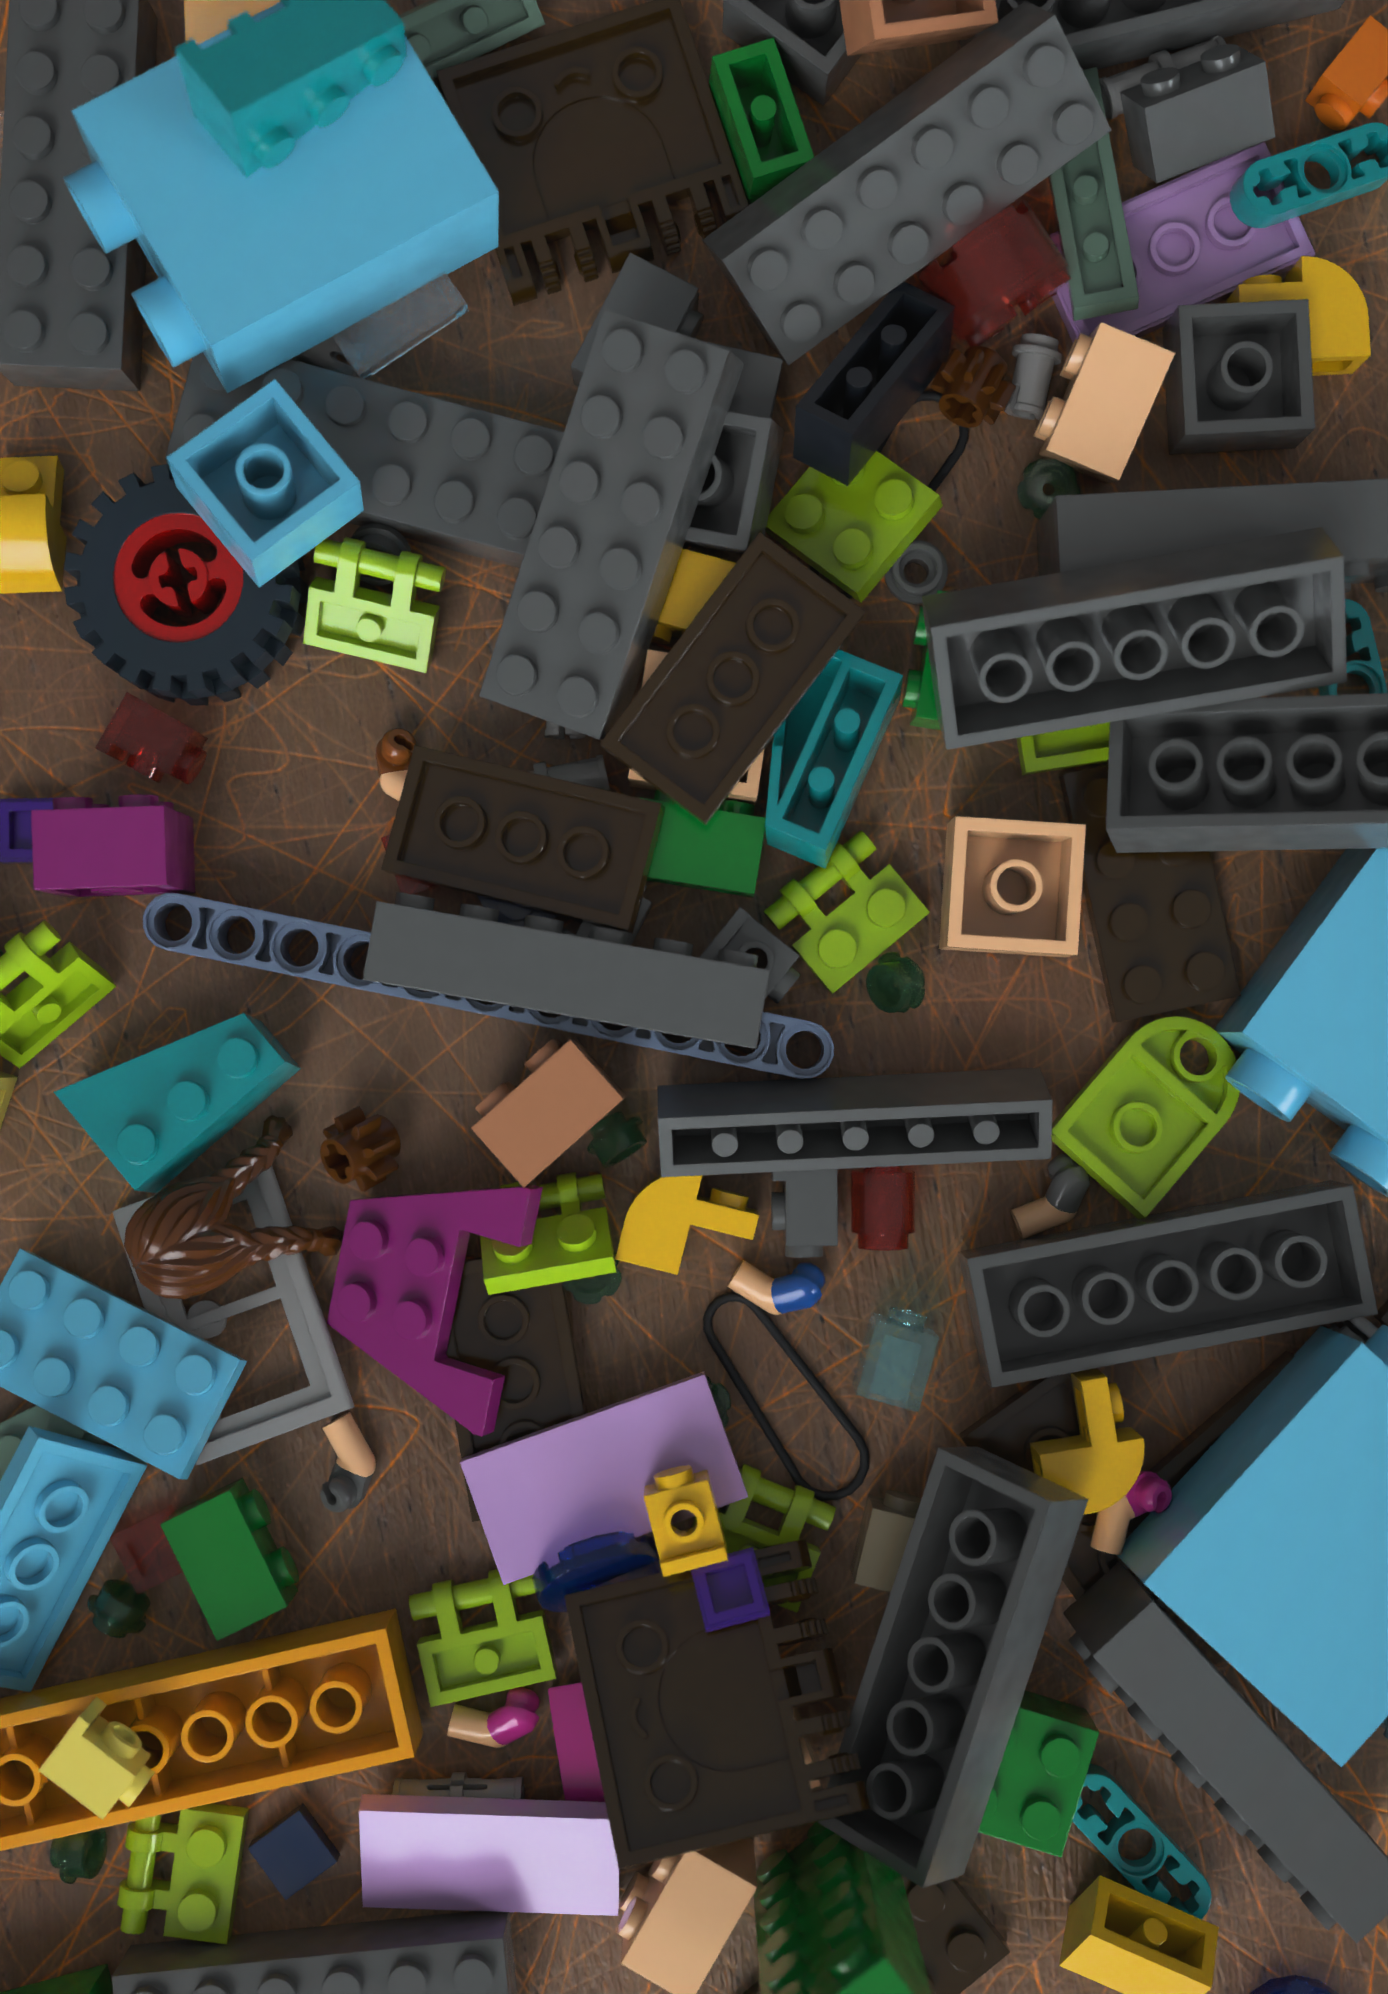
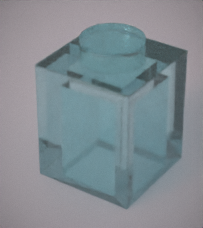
(895, 1359)

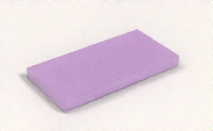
(1193, 246)
(593, 1471)
(487, 1855)

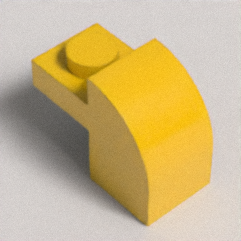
(1335, 311)
(661, 1219)
(1102, 1459)

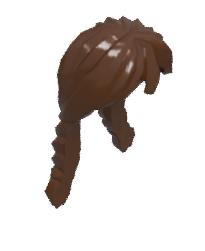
(182, 1233)

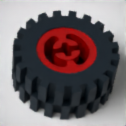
(120, 600)

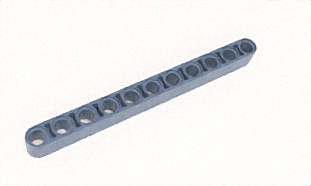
(333, 965)

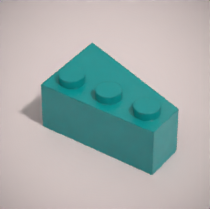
(289, 73)
(826, 755)
(178, 1099)

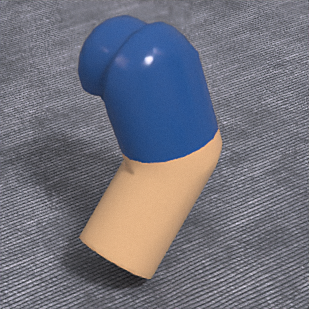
(780, 1294)

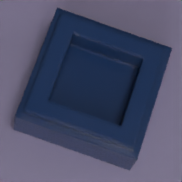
(294, 1851)

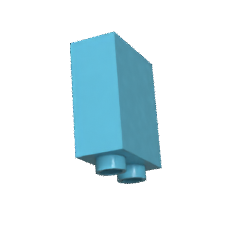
(294, 248)
(1319, 1016)
(1286, 1542)

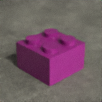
(112, 850)

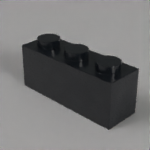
(873, 382)

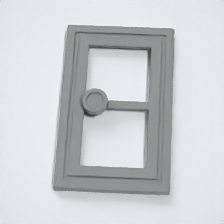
(207, 1319)

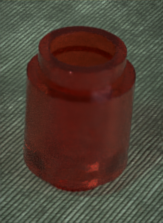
(883, 1207)

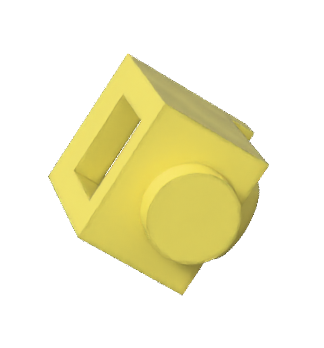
(99, 1762)

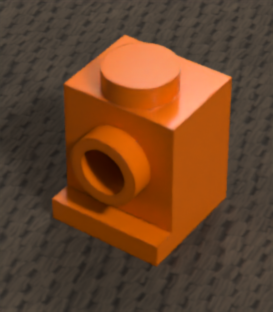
(1354, 79)

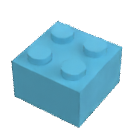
(266, 483)

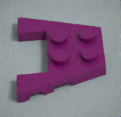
(403, 1283)

